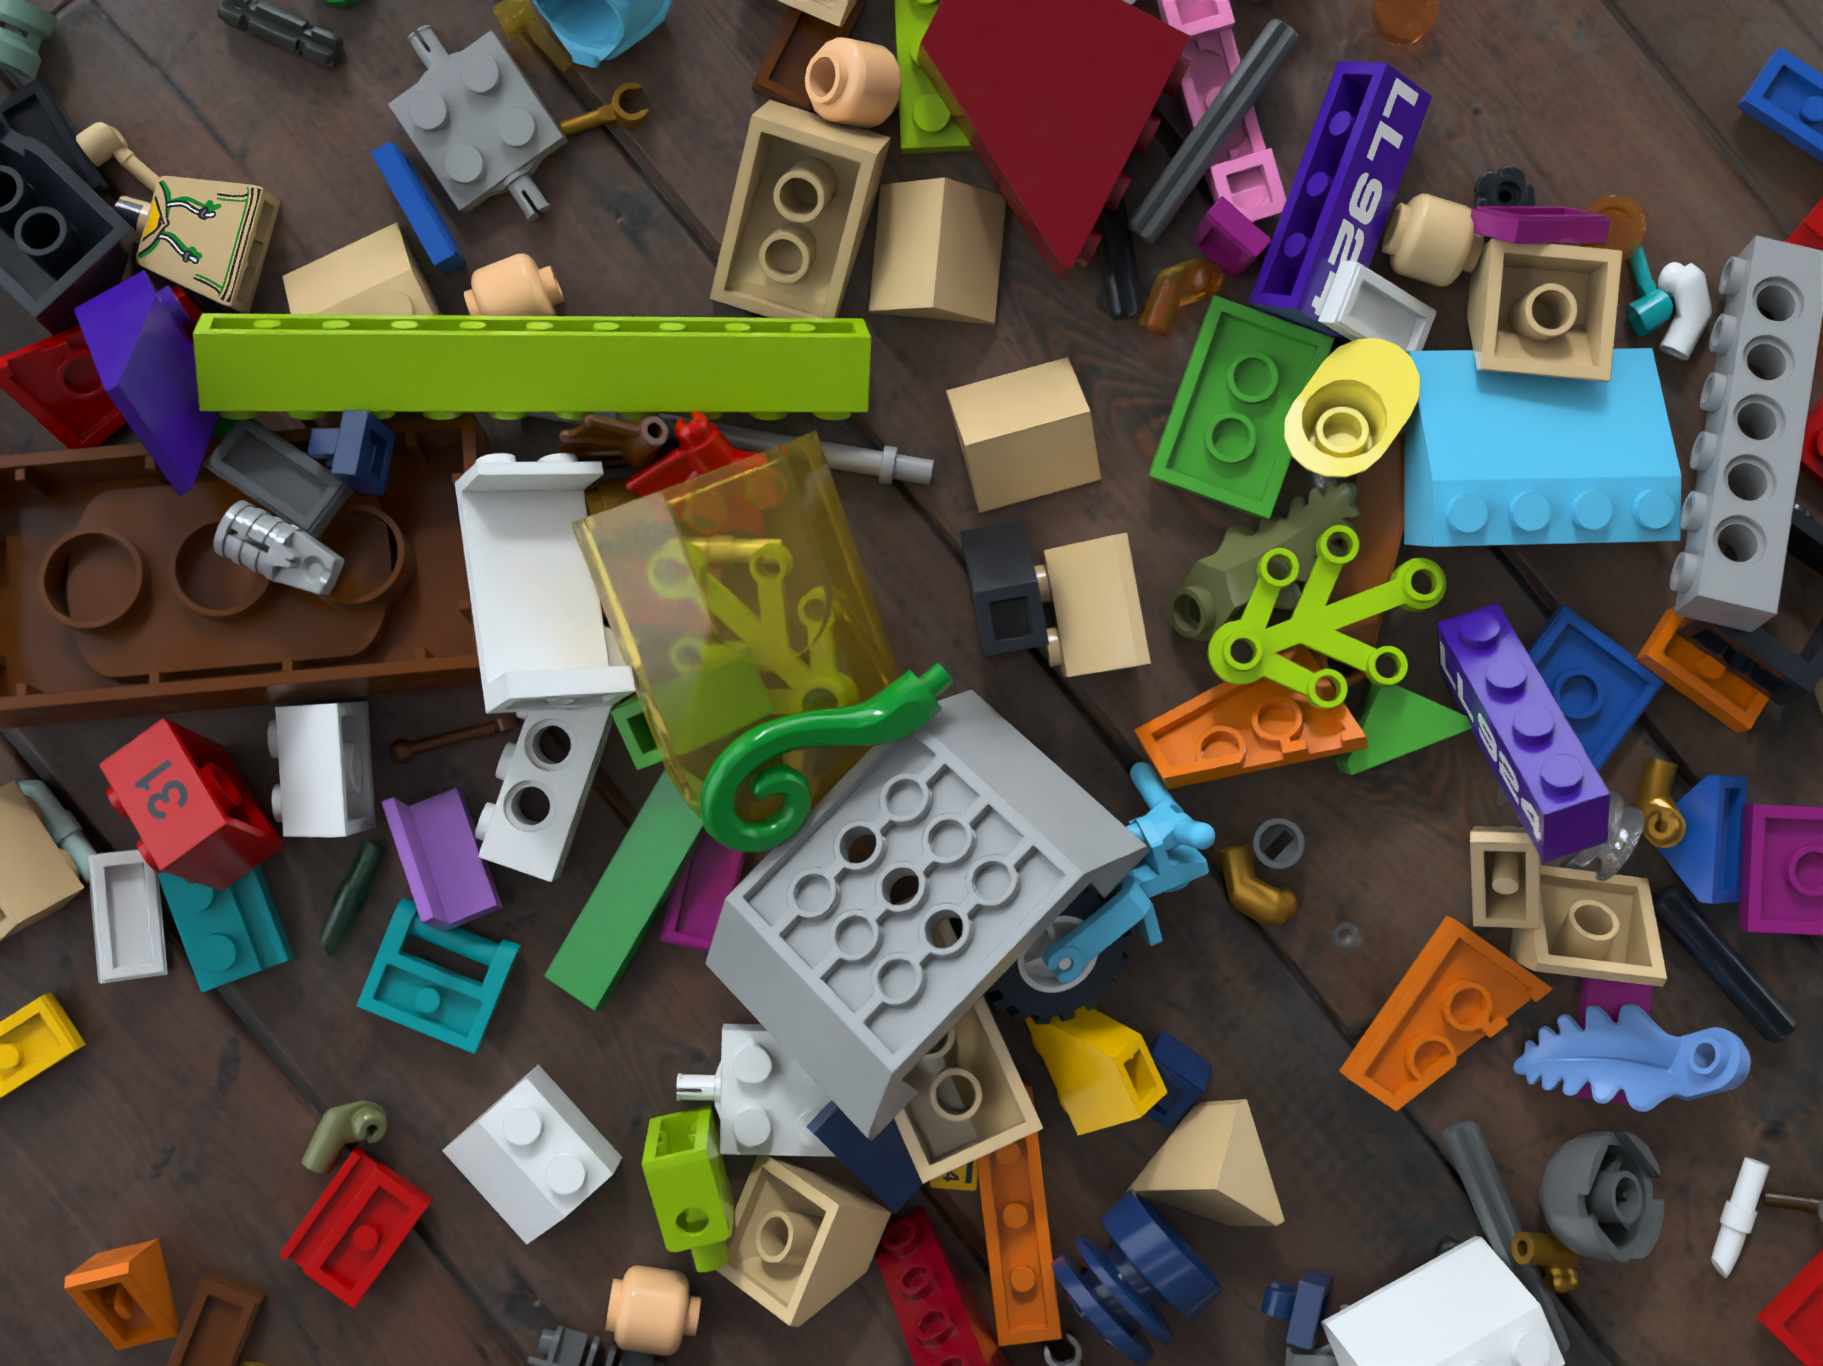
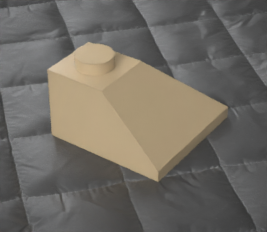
(800, 1238)

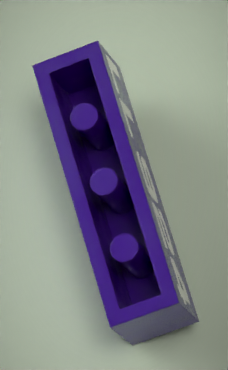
(1340, 189)
(1523, 733)

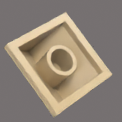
(937, 251)
(1025, 434)
(1593, 929)

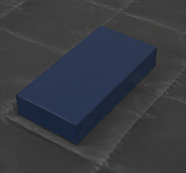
(879, 1164)

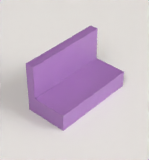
(442, 859)

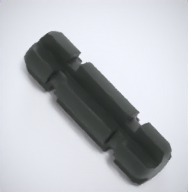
(283, 30)

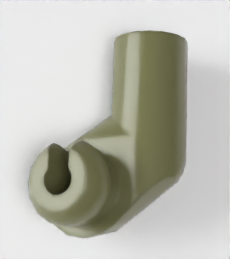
(343, 1126)

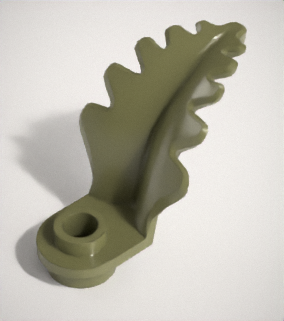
(1226, 579)

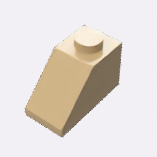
(1504, 878)

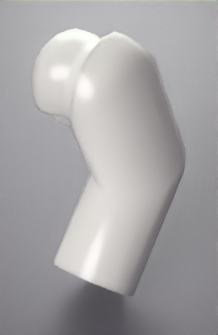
(1692, 305)

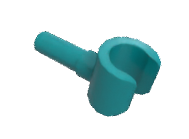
(1653, 306)

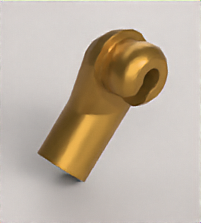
(1663, 820)

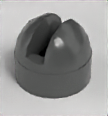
(1268, 835)

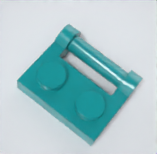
(432, 996)

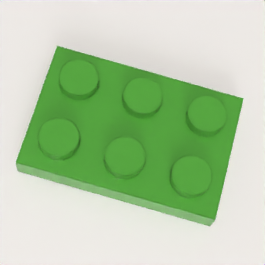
(1233, 406)

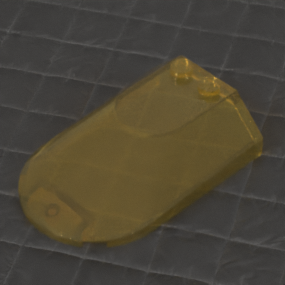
(740, 610)

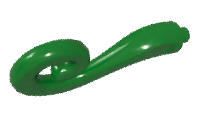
(879, 720)

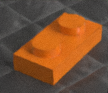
(1700, 676)

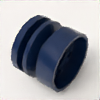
(1135, 1278)

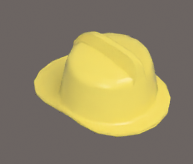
(1352, 408)

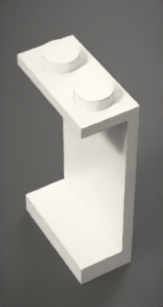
(532, 588)

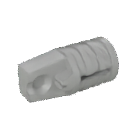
(276, 549)

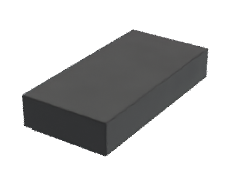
(278, 476)

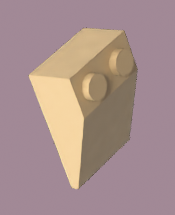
(797, 213)

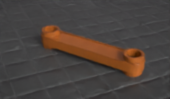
(1379, 535)

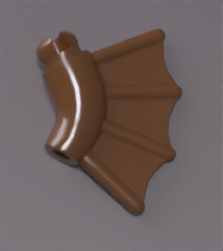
(617, 441)

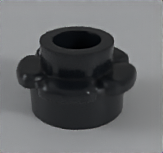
(1508, 180)

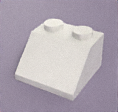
(323, 769)
(533, 1155)

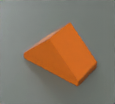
(127, 1294)

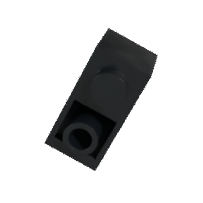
(1004, 588)

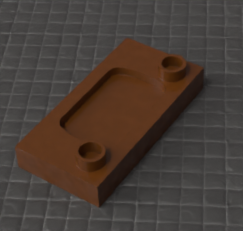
(134, 614)

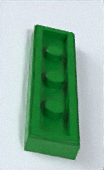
(628, 897)

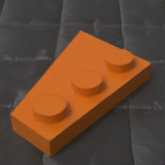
(1248, 729)
(1438, 1011)

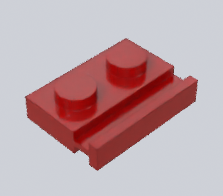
(356, 1227)

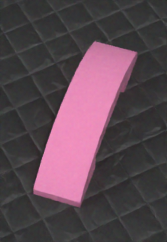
(1244, 167)

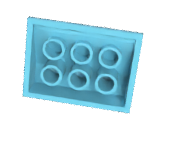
(1538, 456)

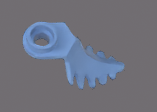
(1633, 1058)

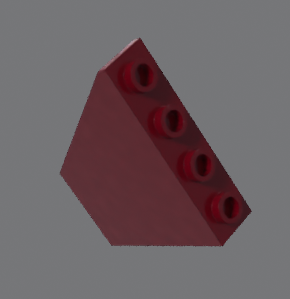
(1054, 104)
(933, 1298)

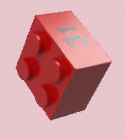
(189, 806)

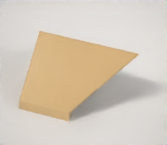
(1214, 1168)

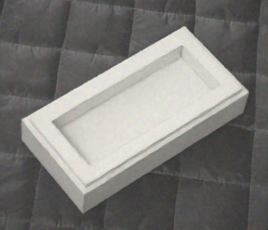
(1372, 307)
(126, 916)

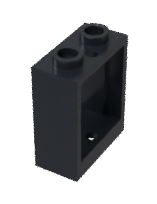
(1756, 654)

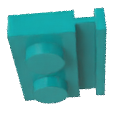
(227, 930)

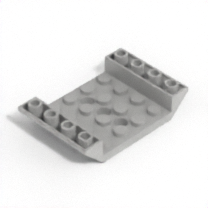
(858, 979)

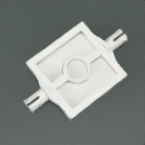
(759, 1096)

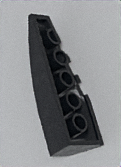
(55, 234)

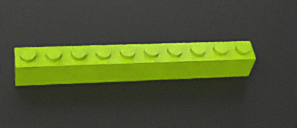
(530, 365)

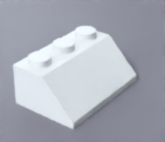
(1447, 1313)

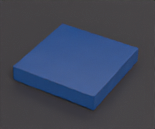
(1592, 681)

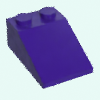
(150, 372)

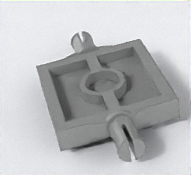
(478, 122)

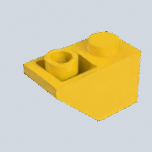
(1098, 1069)

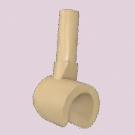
(103, 142)

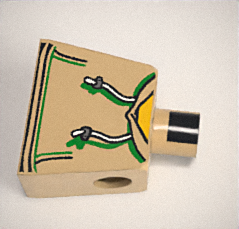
(205, 236)

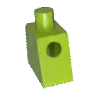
(690, 1186)

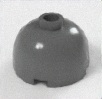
(1602, 1196)

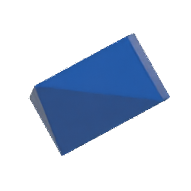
(1711, 849)

